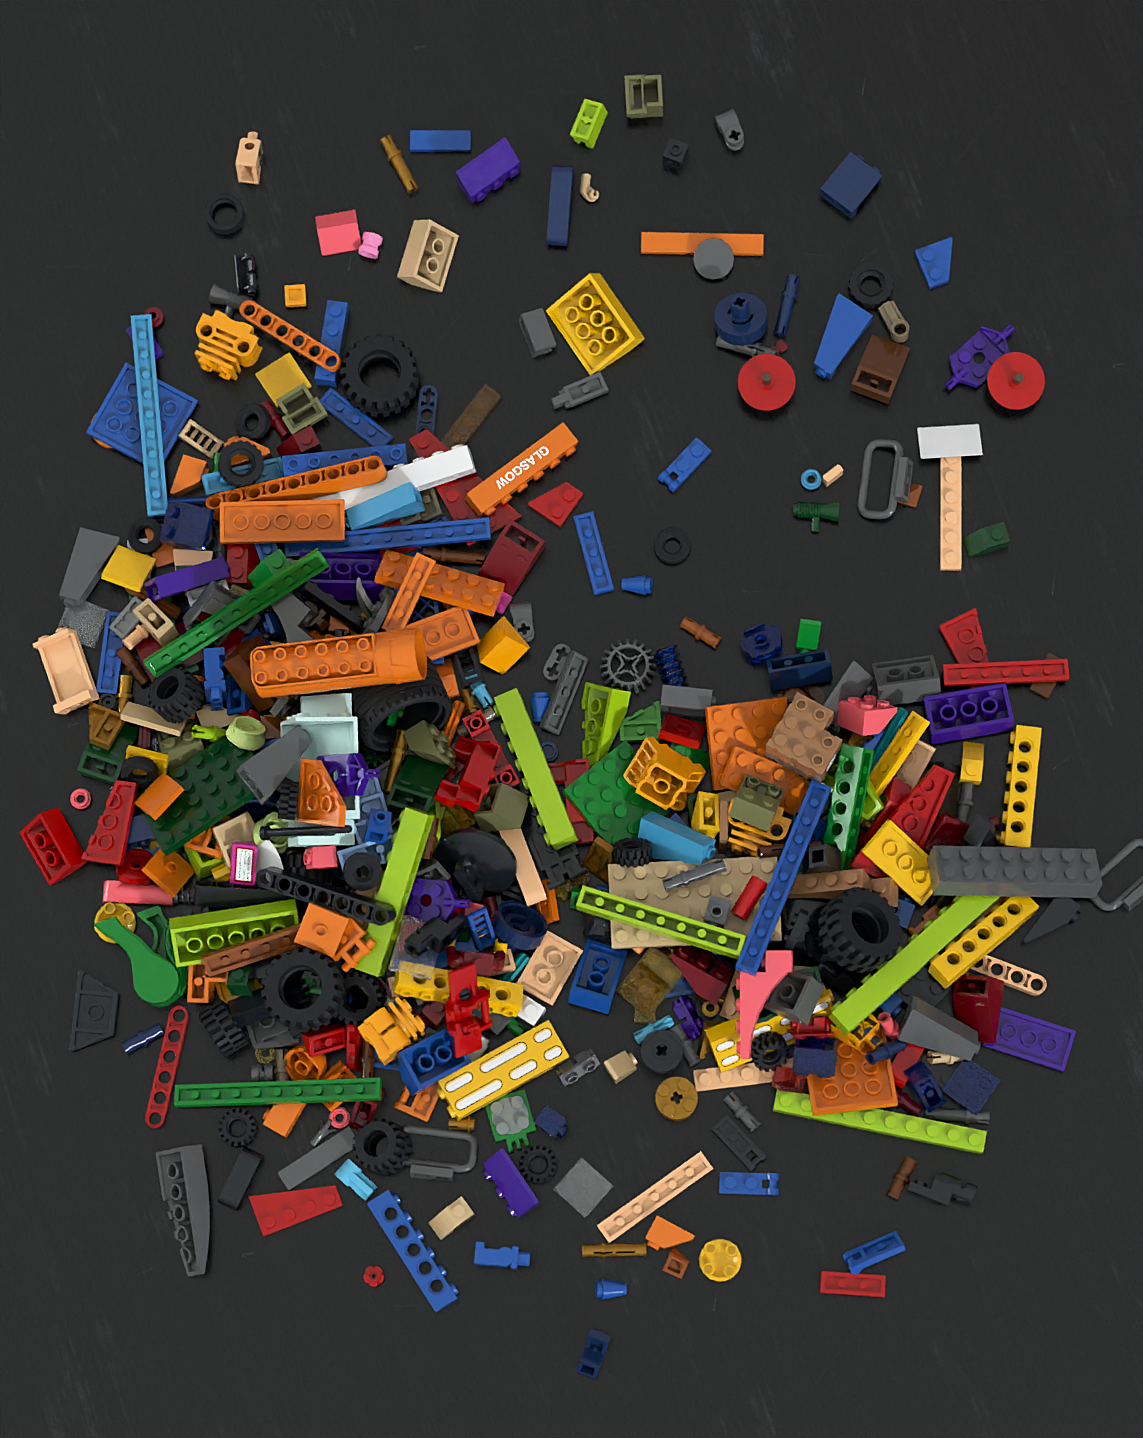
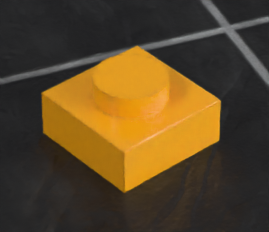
(295, 295)

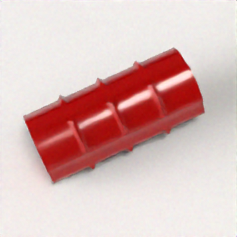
(749, 898)

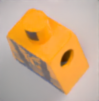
(863, 1034)

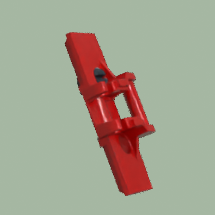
(458, 1010)

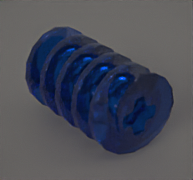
(669, 666)

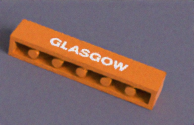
(521, 470)

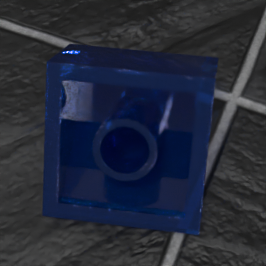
(186, 526)
(815, 1056)

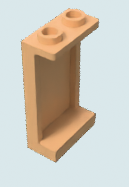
(67, 670)

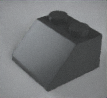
(795, 997)

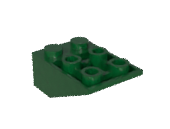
(106, 764)
(416, 785)

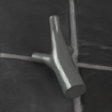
(322, 1132)

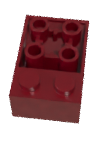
(512, 556)
(703, 971)
(979, 1004)

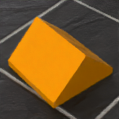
(501, 647)

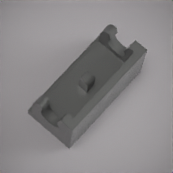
(537, 332)

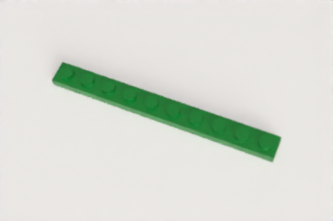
(236, 612)
(278, 1092)

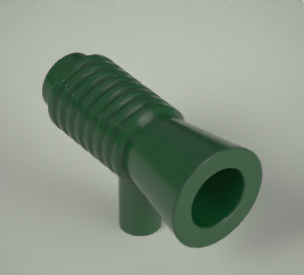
(816, 511)

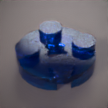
(765, 651)

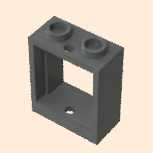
(212, 590)
(686, 700)

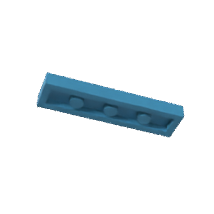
(214, 483)

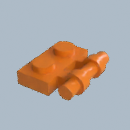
(351, 936)

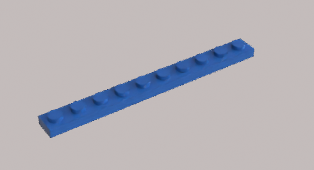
(400, 537)
(783, 878)

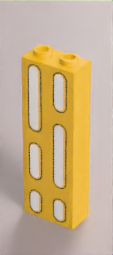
(724, 1035)
(502, 1071)

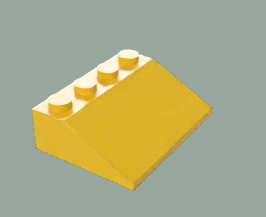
(595, 323)

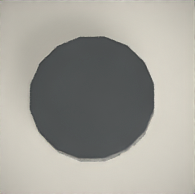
(713, 258)

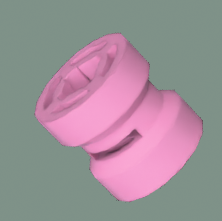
(370, 245)

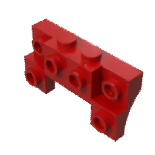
(477, 772)
(565, 774)

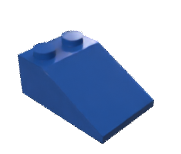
(597, 976)

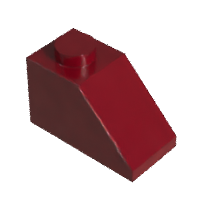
(300, 443)
(363, 1112)

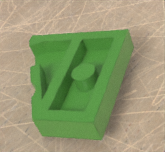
(642, 725)

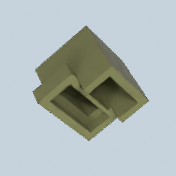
(643, 96)
(300, 409)

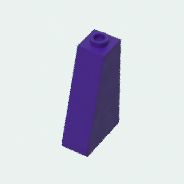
(186, 579)

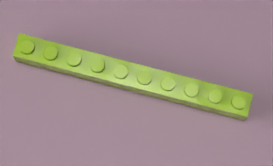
(908, 961)
(888, 1123)

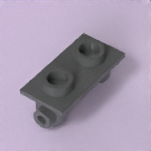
(585, 1063)

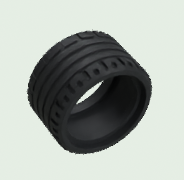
(422, 701)

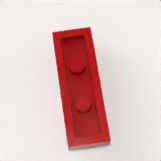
(852, 1284)

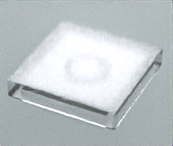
(86, 620)
(583, 1187)

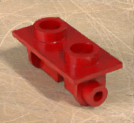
(818, 1029)

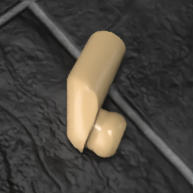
(586, 190)

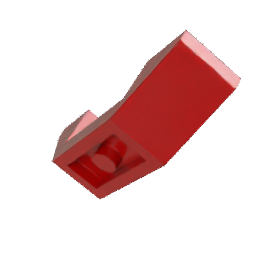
(480, 731)
(895, 793)

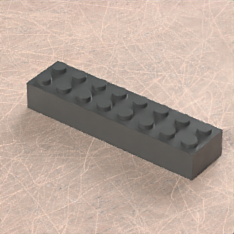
(1014, 871)

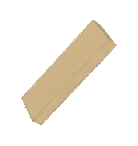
(149, 718)

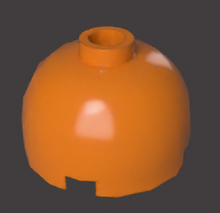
(302, 1066)

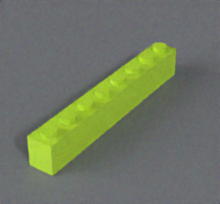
(535, 769)
(396, 886)
(660, 922)

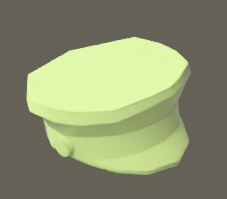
(246, 733)
(272, 821)

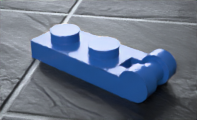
(685, 464)
(748, 1183)
(873, 1252)

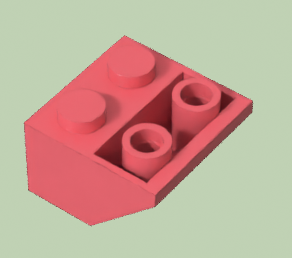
(864, 714)

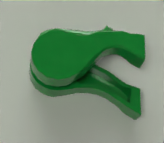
(153, 968)

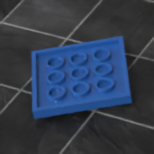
(118, 417)

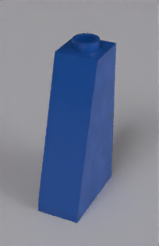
(842, 333)

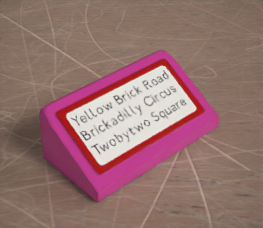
(243, 863)

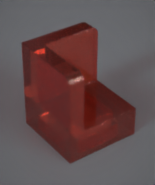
(787, 1080)

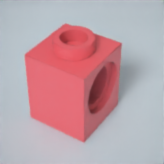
(320, 857)

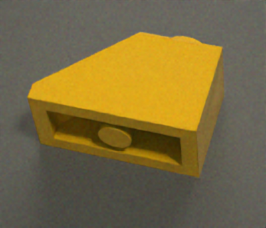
(972, 763)
(706, 814)

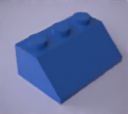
(429, 1062)

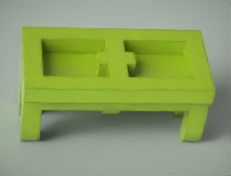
(589, 122)

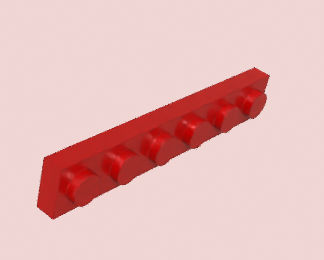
(1005, 672)

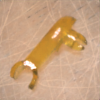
(564, 891)

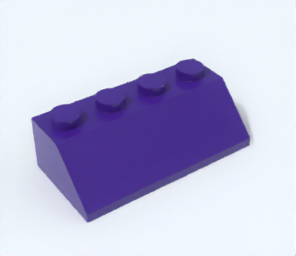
(343, 573)
(968, 713)

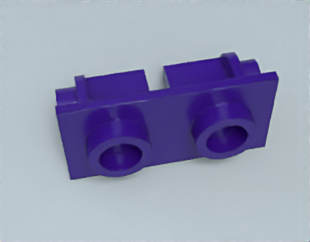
(686, 1008)

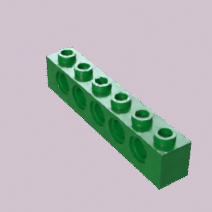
(853, 800)

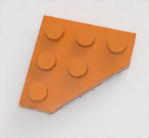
(318, 796)

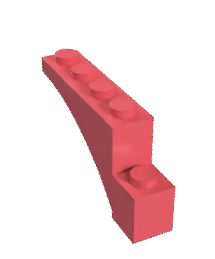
(755, 992)

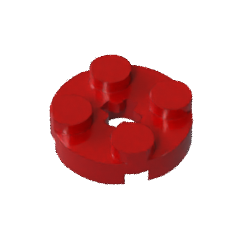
(132, 875)

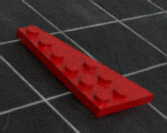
(454, 492)
(914, 814)

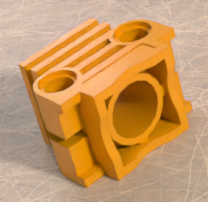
(225, 345)
(747, 838)
(391, 1031)

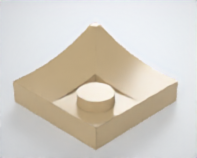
(233, 830)

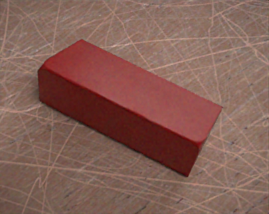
(325, 1039)

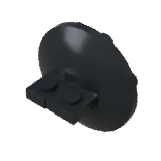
(477, 862)
(795, 923)

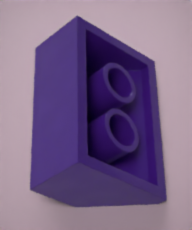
(488, 171)
(510, 1184)

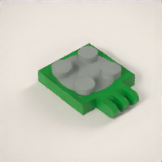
(511, 1119)

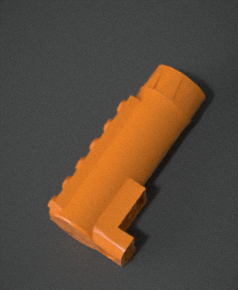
(338, 663)

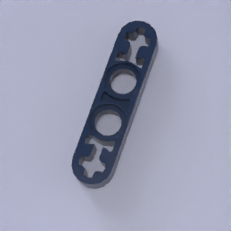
(431, 423)

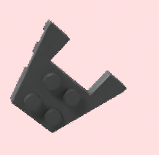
(270, 1033)

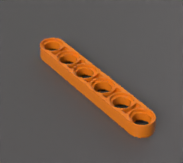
(289, 337)

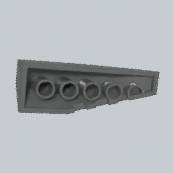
(186, 1191)

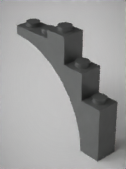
(294, 617)

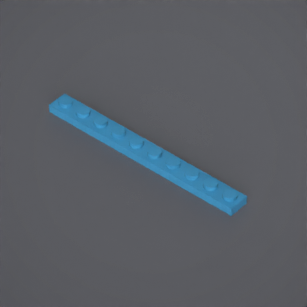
(149, 415)

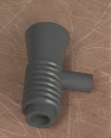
(233, 301)

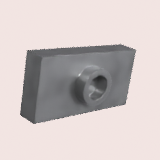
(126, 620)

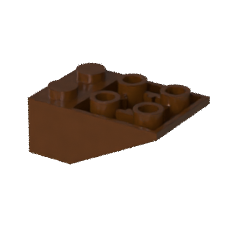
(880, 369)

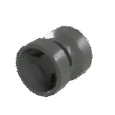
(262, 1073)

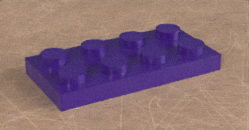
(1033, 1039)

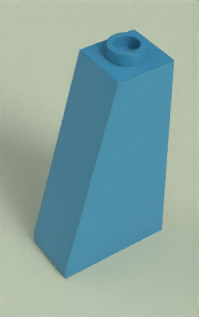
(385, 508)
(675, 841)

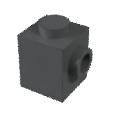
(717, 911)

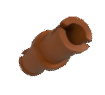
(700, 632)

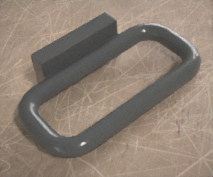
(900, 479)
(1134, 893)
(440, 1170)

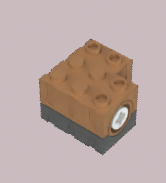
(803, 739)

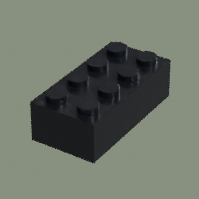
(920, 985)

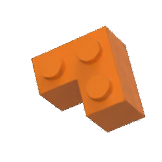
(201, 986)

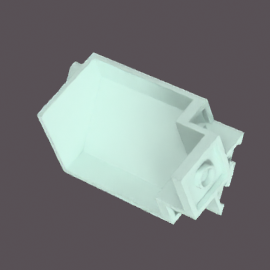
(332, 732)

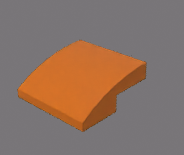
(159, 796)

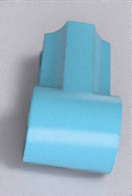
(353, 1177)

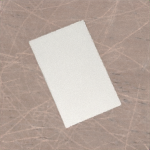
(949, 441)

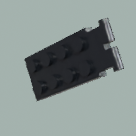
(553, 862)

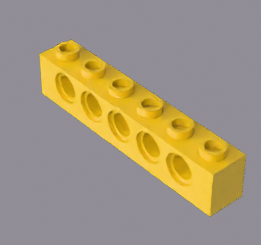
(1030, 738)
(948, 973)
(509, 993)

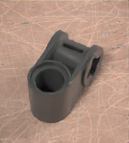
(729, 127)
(522, 618)

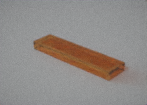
(472, 417)

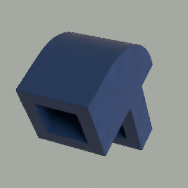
(593, 1353)

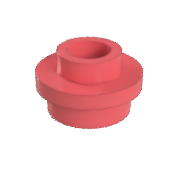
(74, 798)
(339, 1110)

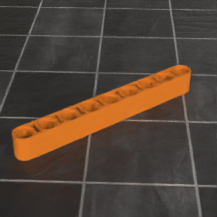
(306, 484)

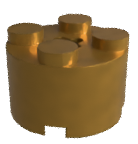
(669, 1108)

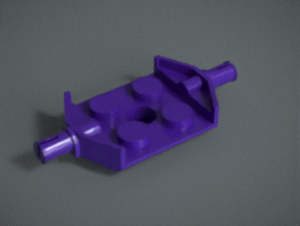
(985, 342)
(351, 771)
(443, 900)

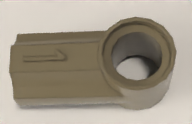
(893, 321)

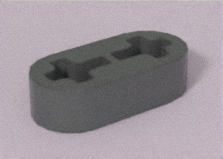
(552, 660)

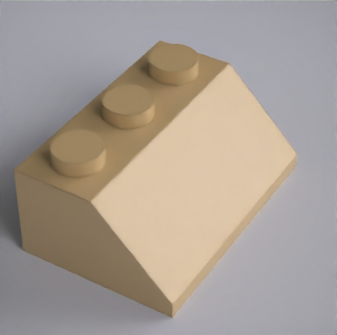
(428, 255)

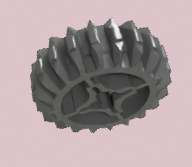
(617, 652)

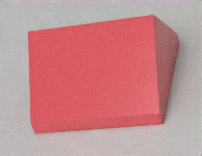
(338, 232)

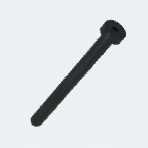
(266, 832)

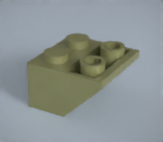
(430, 744)
(180, 747)
(756, 802)
(501, 808)

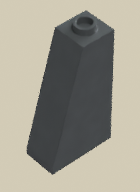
(86, 565)
(272, 764)
(937, 1031)

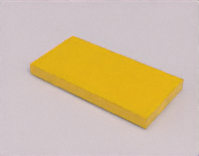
(901, 860)

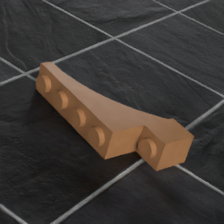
(831, 884)

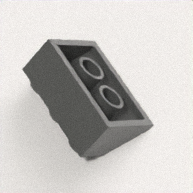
(906, 679)
(853, 684)

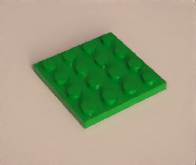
(608, 799)

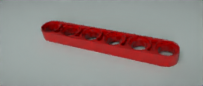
(162, 1066)

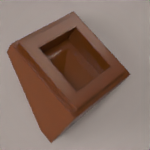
(915, 491)
(272, 727)
(676, 1263)

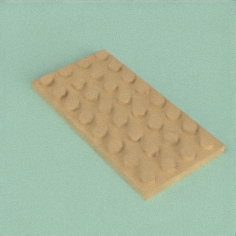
(646, 887)

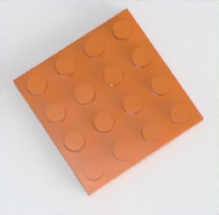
(740, 725)
(855, 1083)

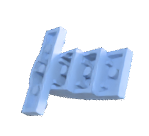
(371, 798)

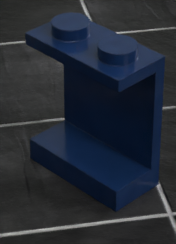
(850, 184)

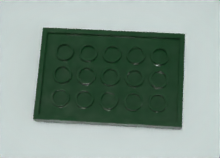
(209, 794)

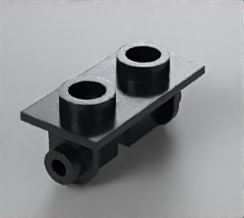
(244, 276)

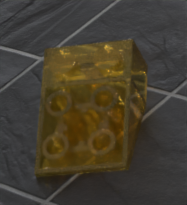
(651, 980)

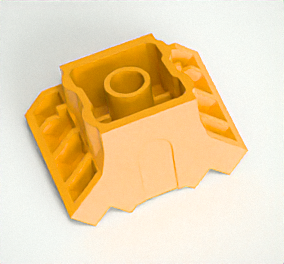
(663, 775)

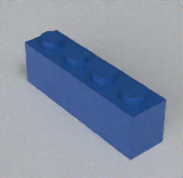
(333, 338)

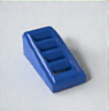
(486, 940)

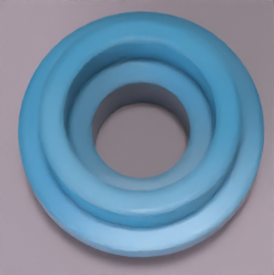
(811, 473)

